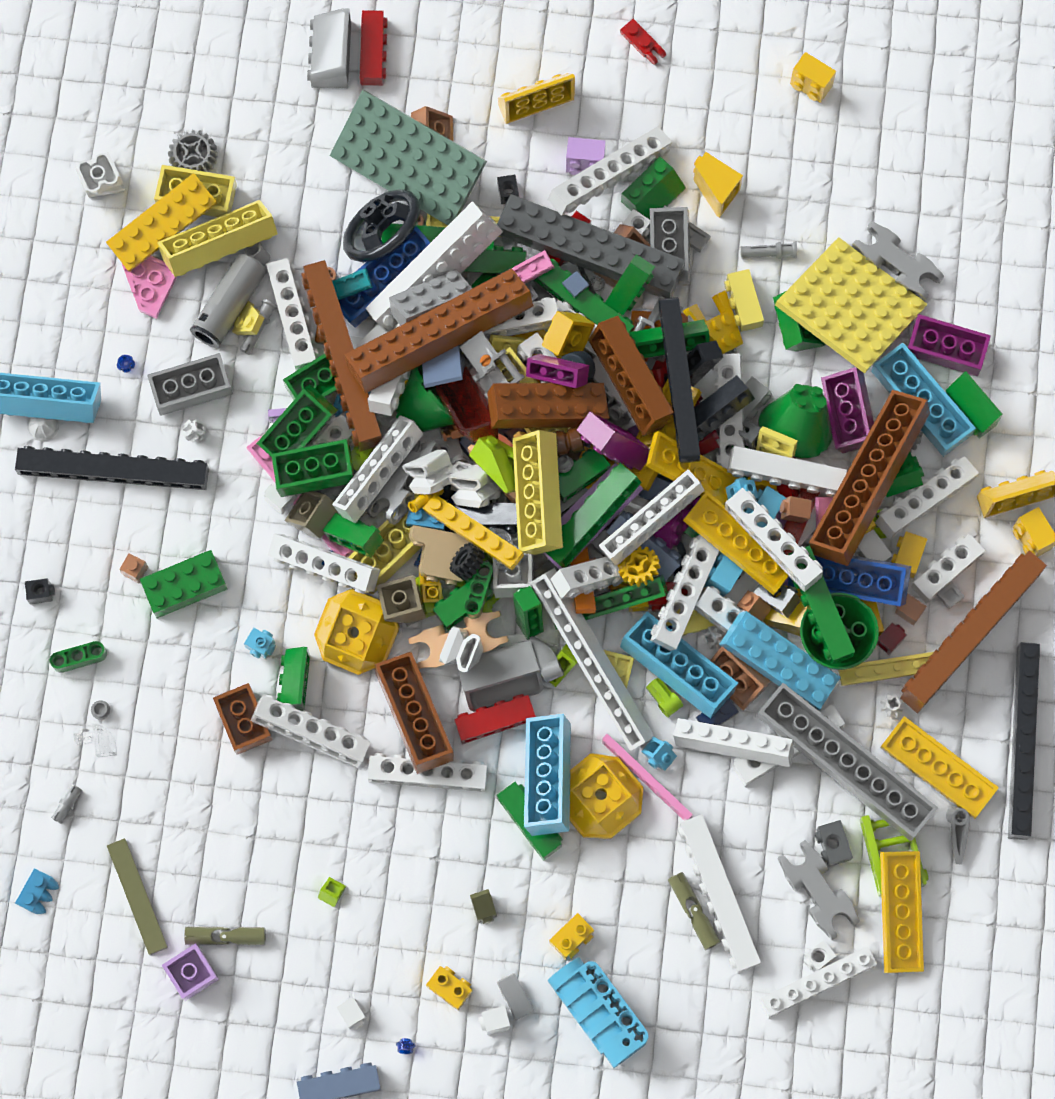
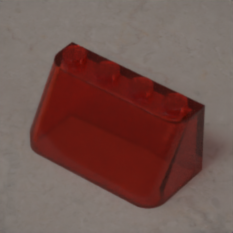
(467, 407)

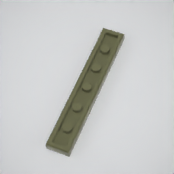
(137, 896)

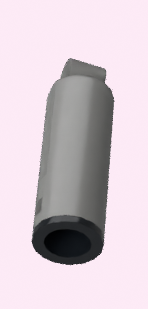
(231, 296)

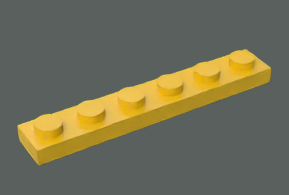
(473, 532)

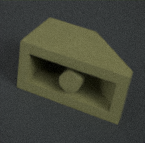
(483, 906)

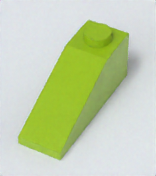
(494, 462)

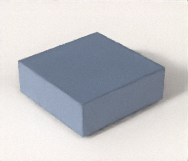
(575, 284)

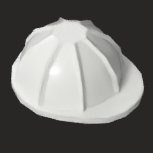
(42, 429)

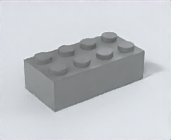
(672, 235)
(427, 296)
(189, 384)

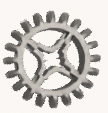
(199, 141)

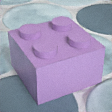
(583, 154)
(190, 972)

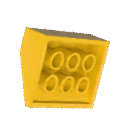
(537, 97)
(1017, 494)

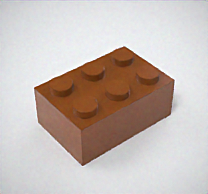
(236, 711)

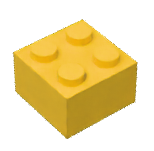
(812, 77)
(567, 333)
(1034, 532)

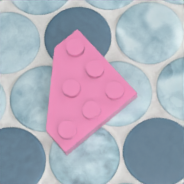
(150, 285)

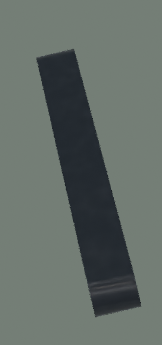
(679, 380)

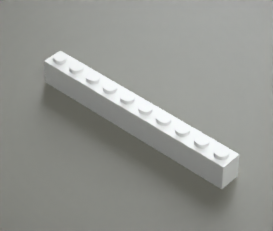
(594, 663)

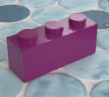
(557, 371)

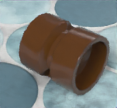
(569, 441)

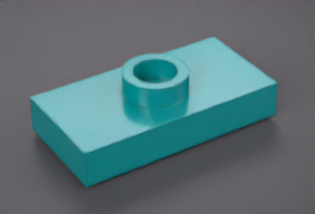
(352, 284)

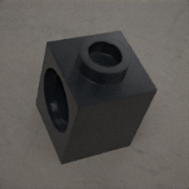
(504, 183)
(33, 585)

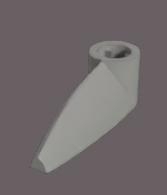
(547, 660)
(959, 831)

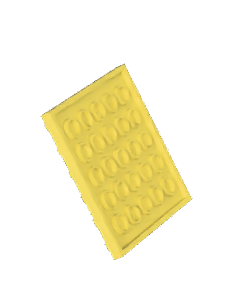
(851, 305)

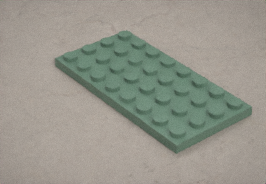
(408, 157)

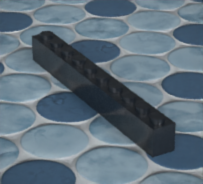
(111, 468)
(1023, 741)

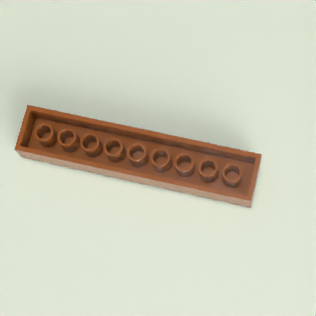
(438, 330)
(334, 332)
(869, 477)
(972, 631)

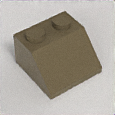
(311, 513)
(401, 600)

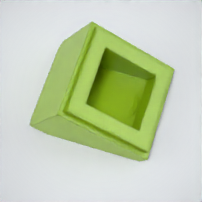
(331, 892)

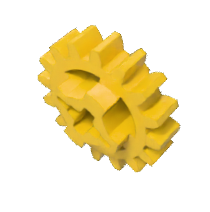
(639, 566)

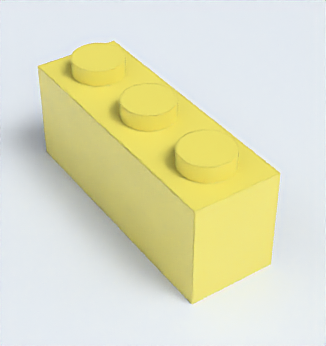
(744, 300)

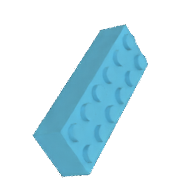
(49, 397)
(946, 423)
(726, 572)
(779, 659)
(681, 669)
(547, 775)

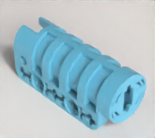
(595, 1013)

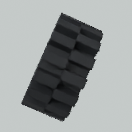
(467, 561)

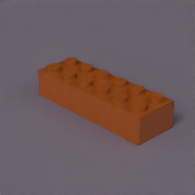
(630, 375)
(544, 404)
(414, 712)

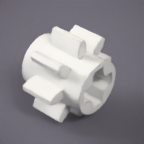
(194, 430)
(713, 637)
(886, 703)

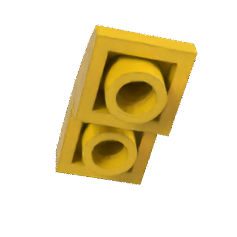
(430, 591)

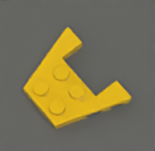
(721, 327)

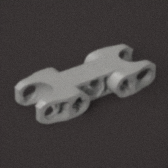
(907, 269)
(396, 491)
(810, 878)

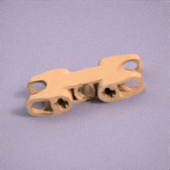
(436, 638)

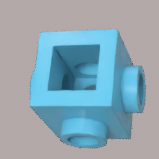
(748, 485)
(255, 639)
(659, 753)

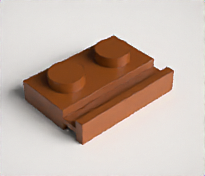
(450, 431)

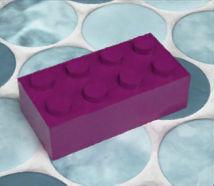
(948, 345)
(848, 408)
(613, 441)

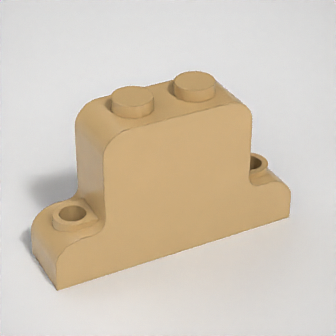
(437, 553)

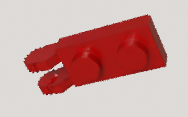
(642, 41)

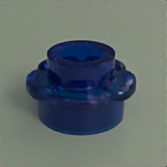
(125, 358)
(405, 1046)

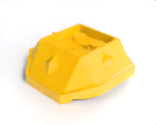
(374, 637)
(608, 816)

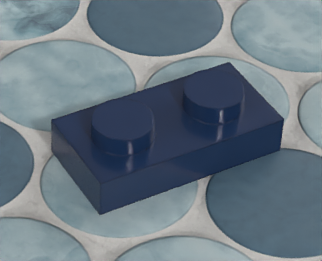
(726, 712)

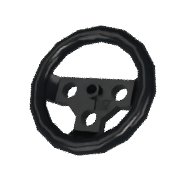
(378, 216)

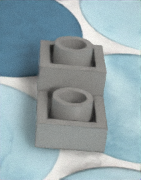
(514, 996)

